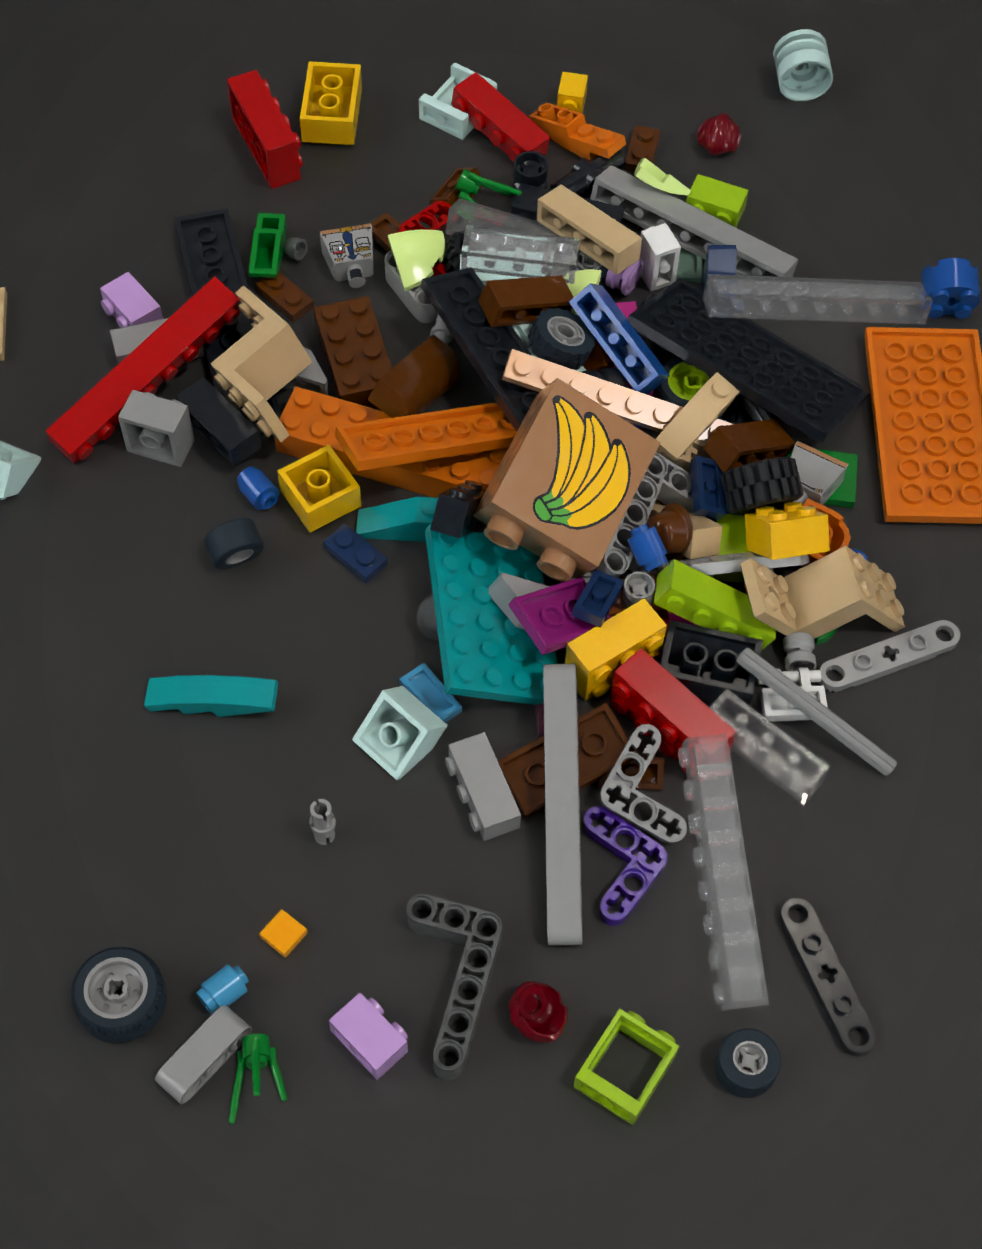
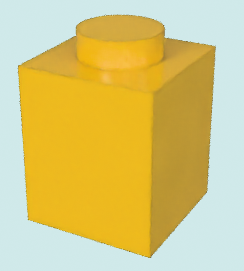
(572, 91)

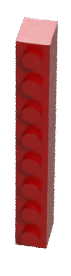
(144, 369)

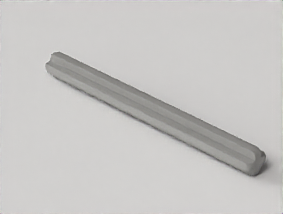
(816, 711)

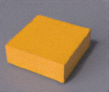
(283, 933)

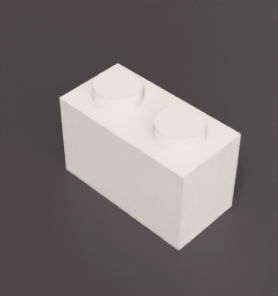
(660, 256)

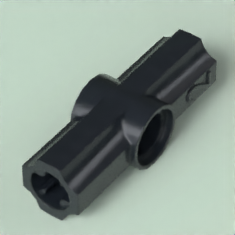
(585, 171)

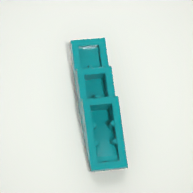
(211, 693)

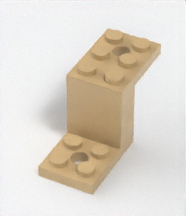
(260, 364)
(823, 594)

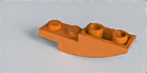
(574, 134)

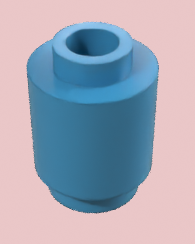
(222, 988)

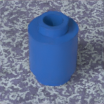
(257, 488)
(647, 547)

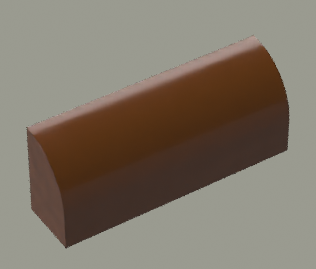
(417, 380)

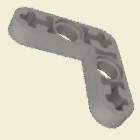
(628, 786)

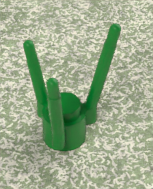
(470, 183)
(255, 1054)

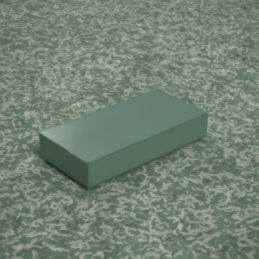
(689, 266)

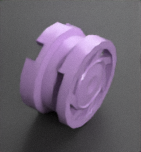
(626, 279)

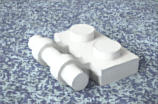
(778, 709)

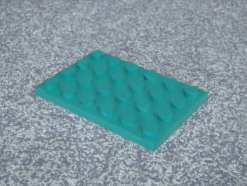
(477, 642)

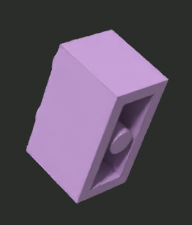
(129, 302)
(369, 1035)

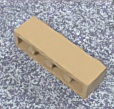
(598, 233)

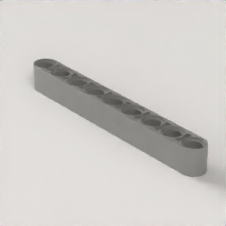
(562, 805)

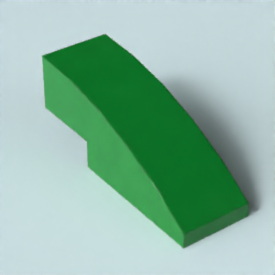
(268, 245)

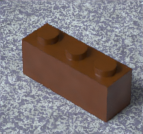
(523, 299)
(748, 443)

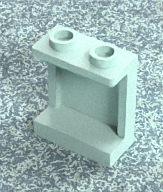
(438, 109)

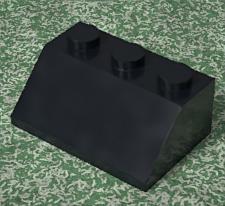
(708, 661)

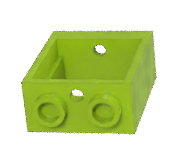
(608, 1094)

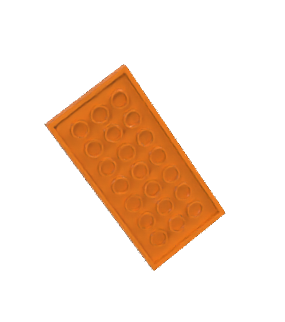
(927, 422)

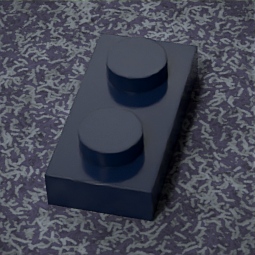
(707, 488)
(355, 553)
(597, 598)

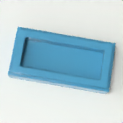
(431, 692)

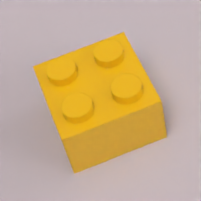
(319, 488)
(787, 531)

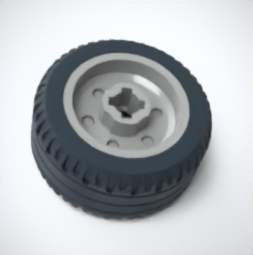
(97, 999)

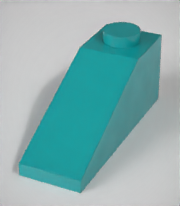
(397, 520)

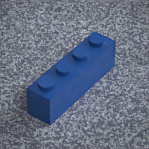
(619, 339)

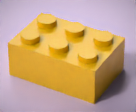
(331, 103)
(606, 648)

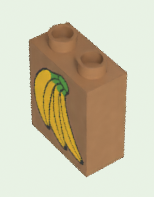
(565, 482)

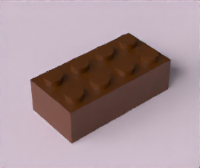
(352, 348)

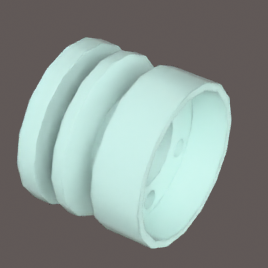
(803, 65)

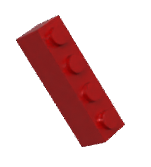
(498, 118)

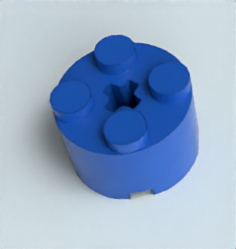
(952, 287)

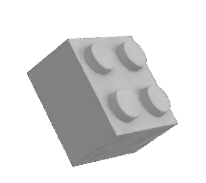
(156, 427)

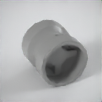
(637, 587)
(799, 651)

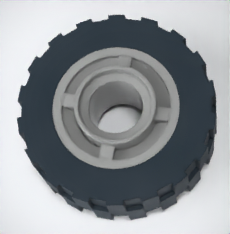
(561, 338)

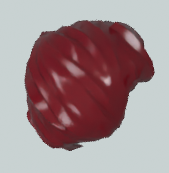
(719, 135)
(538, 1011)

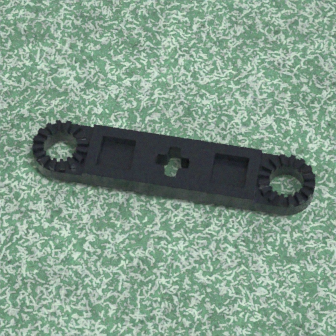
(836, 998)

